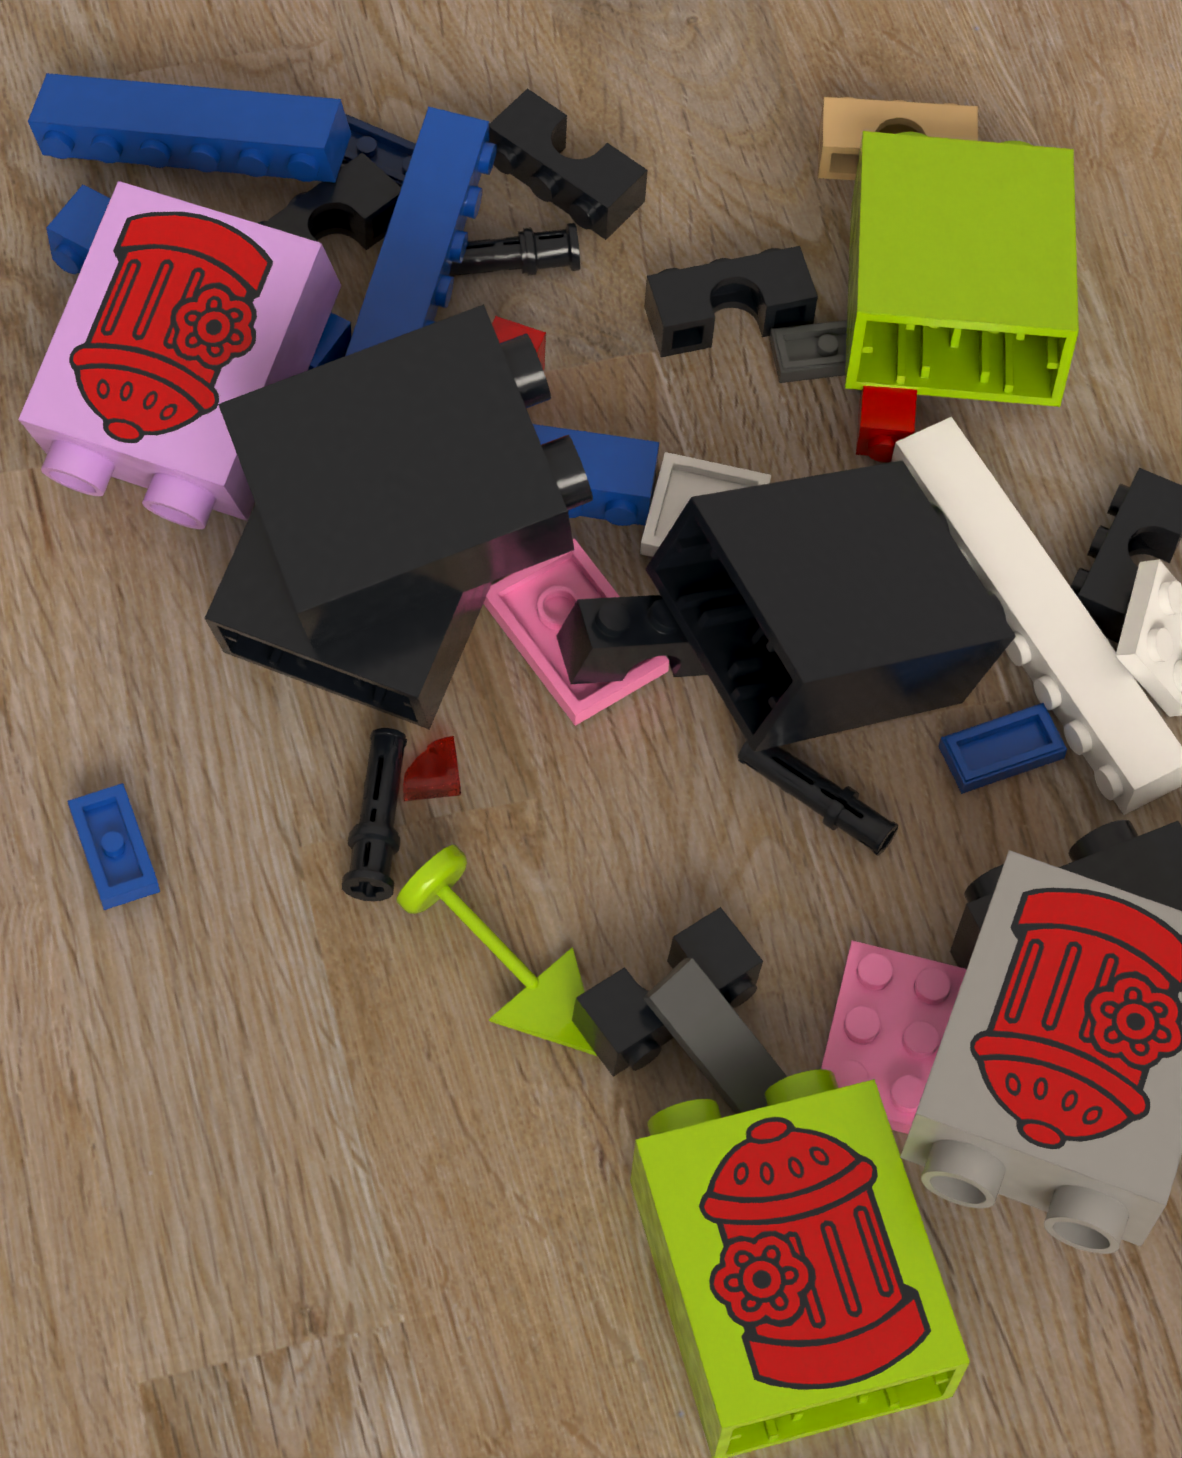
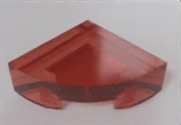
(433, 772)

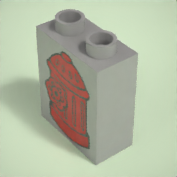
(1061, 1060)

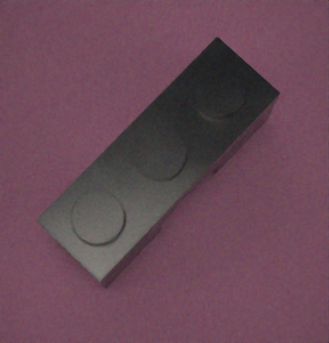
(593, 190)
(353, 206)
(767, 285)
(1144, 523)
(614, 634)
(626, 1029)

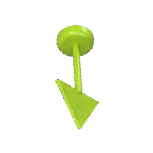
(547, 1000)

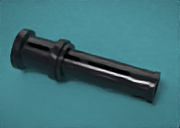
(525, 252)
(374, 838)

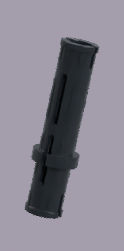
(837, 805)

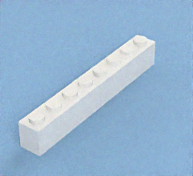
(1055, 637)

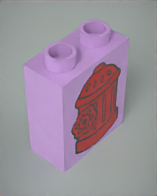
(159, 332)

